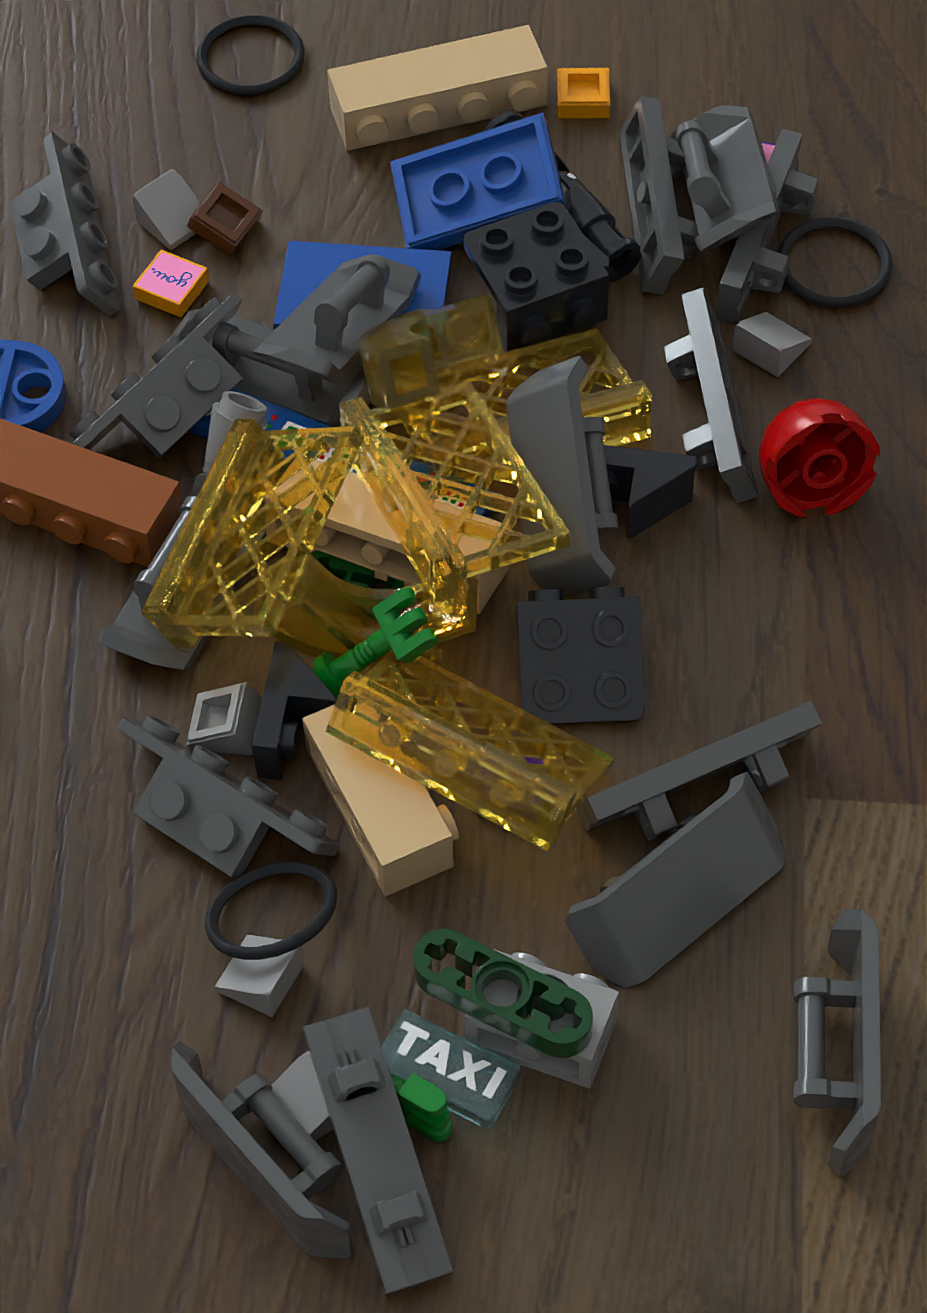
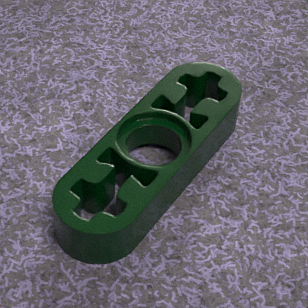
(554, 996)

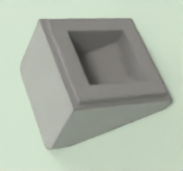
(166, 208)
(769, 342)
(225, 719)
(261, 982)
(302, 1096)

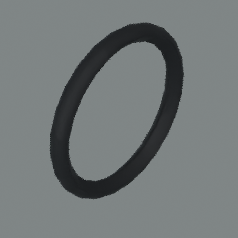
(257, 89)
(842, 223)
(285, 945)

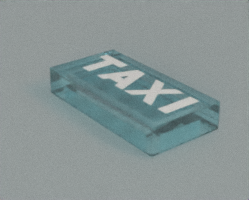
(468, 1074)

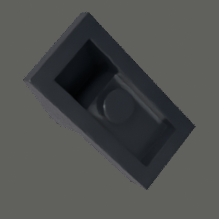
(650, 482)
(288, 696)

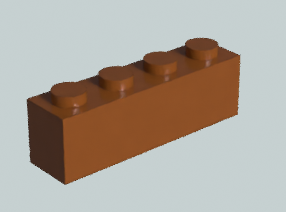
(85, 495)

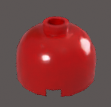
(817, 456)

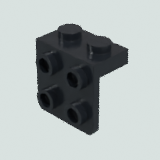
(539, 275)
(581, 656)

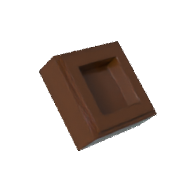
(224, 218)

